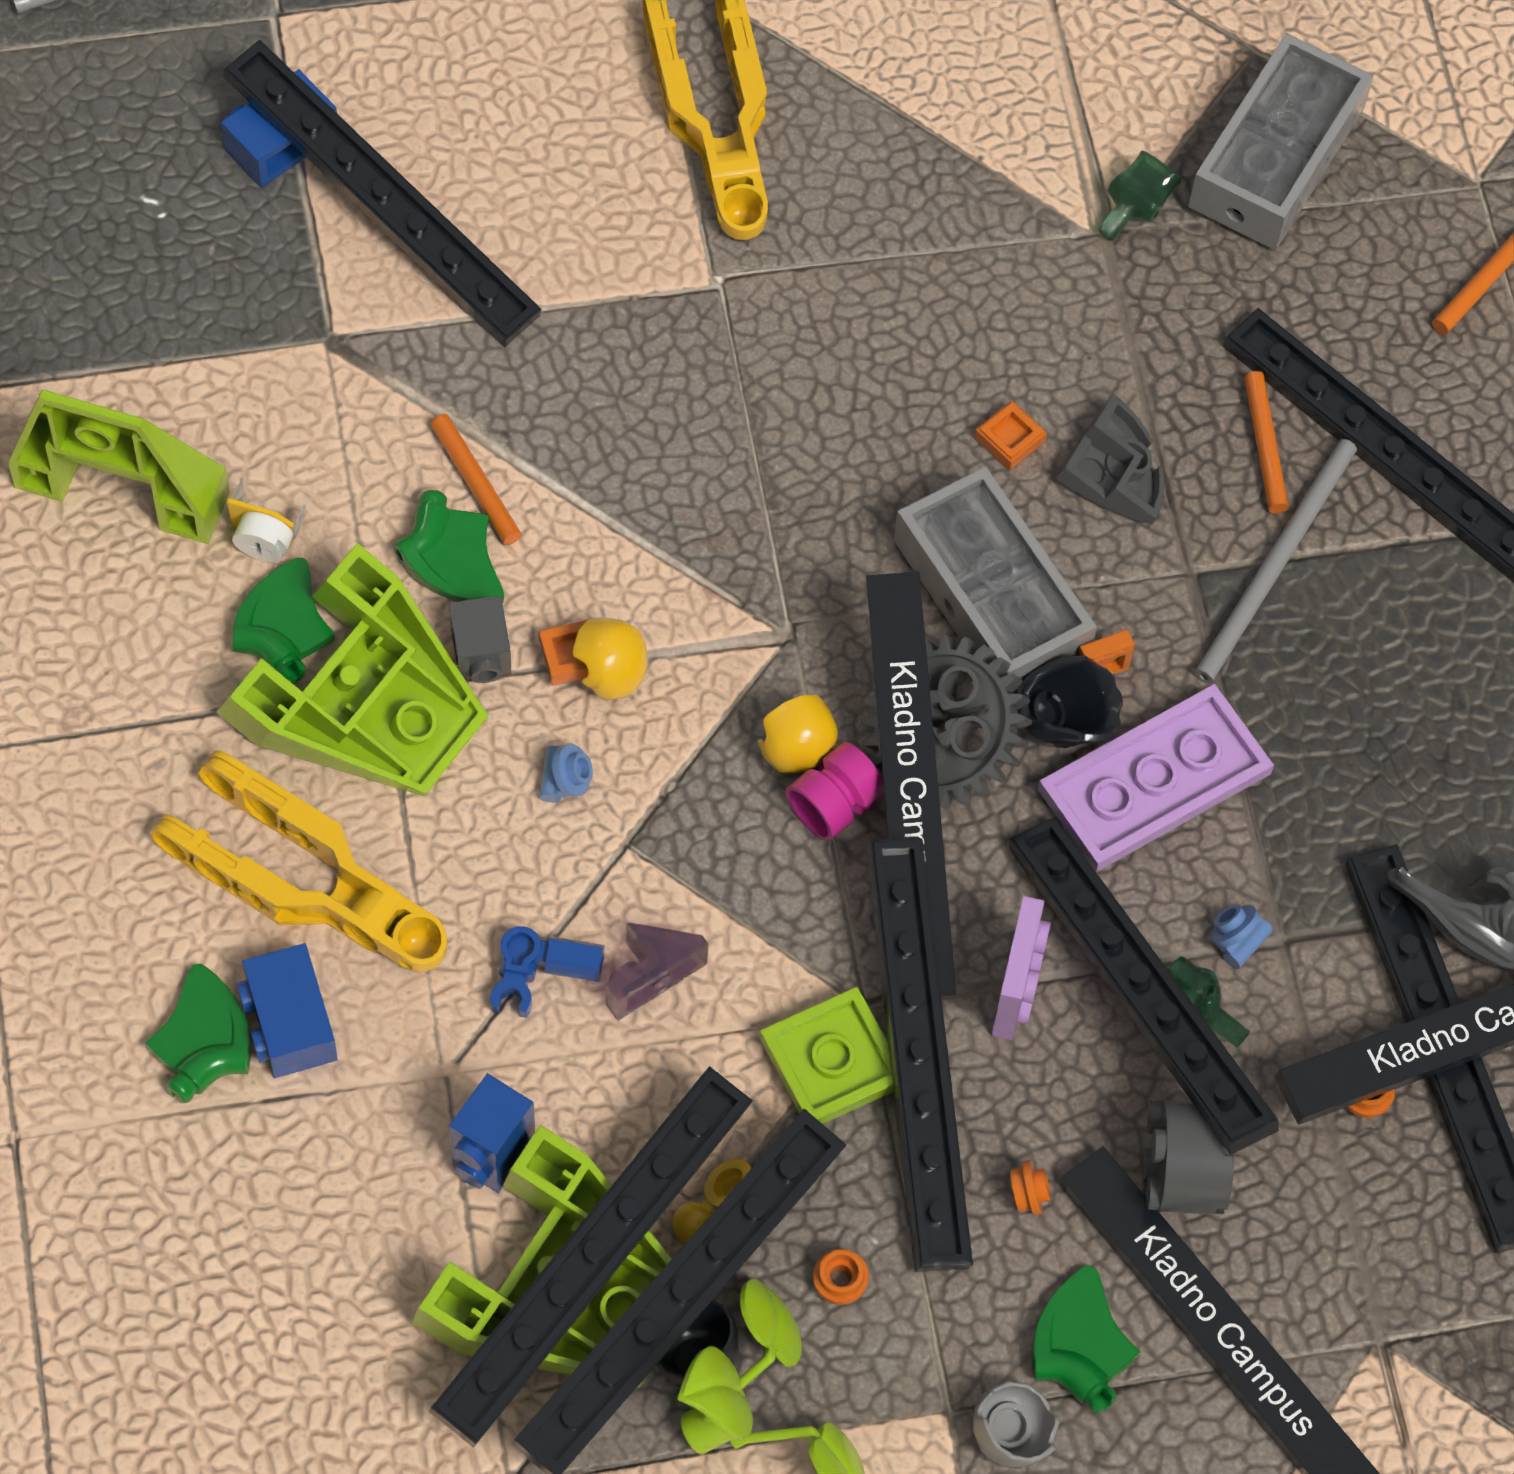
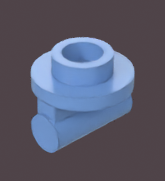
(565, 773)
(1239, 933)

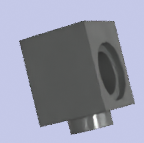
(480, 639)

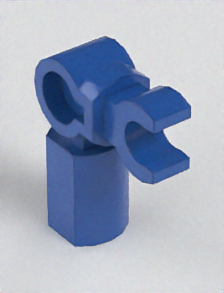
(525, 952)

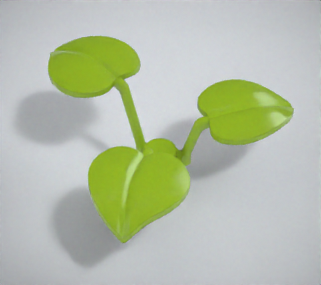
(720, 1404)

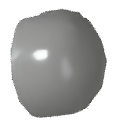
(1014, 1425)

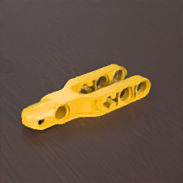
(729, 161)
(358, 907)

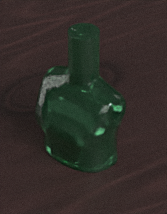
(1138, 193)
(1205, 993)

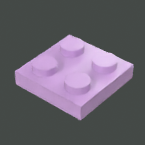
(1022, 969)

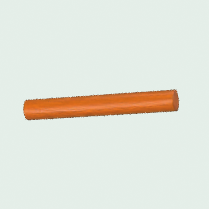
(1475, 288)
(1266, 442)
(476, 479)

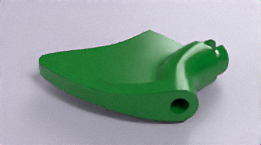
(449, 551)
(282, 621)
(203, 1036)
(1081, 1342)

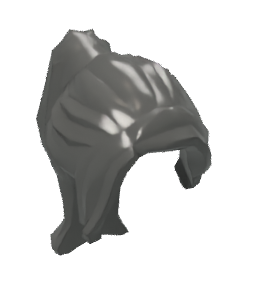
(1477, 929)

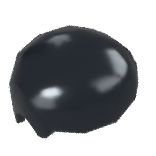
(712, 1328)

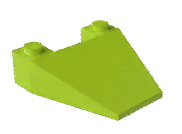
(68, 432)
(380, 704)
(565, 1188)

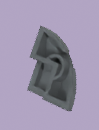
(1114, 464)

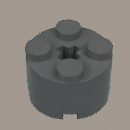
(1187, 1162)

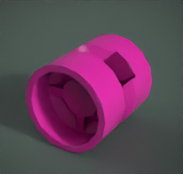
(829, 796)

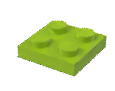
(831, 1056)

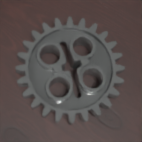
(956, 766)

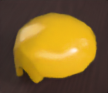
(613, 656)
(798, 734)

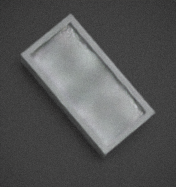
(1280, 141)
(992, 574)

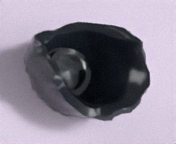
(1071, 702)

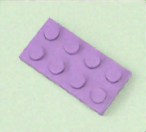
(1155, 777)

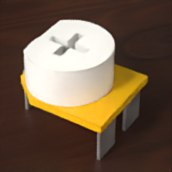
(259, 530)

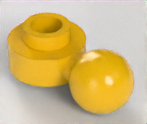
(718, 1186)

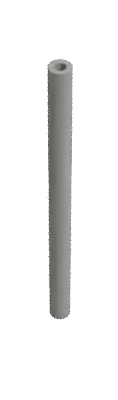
(1275, 561)

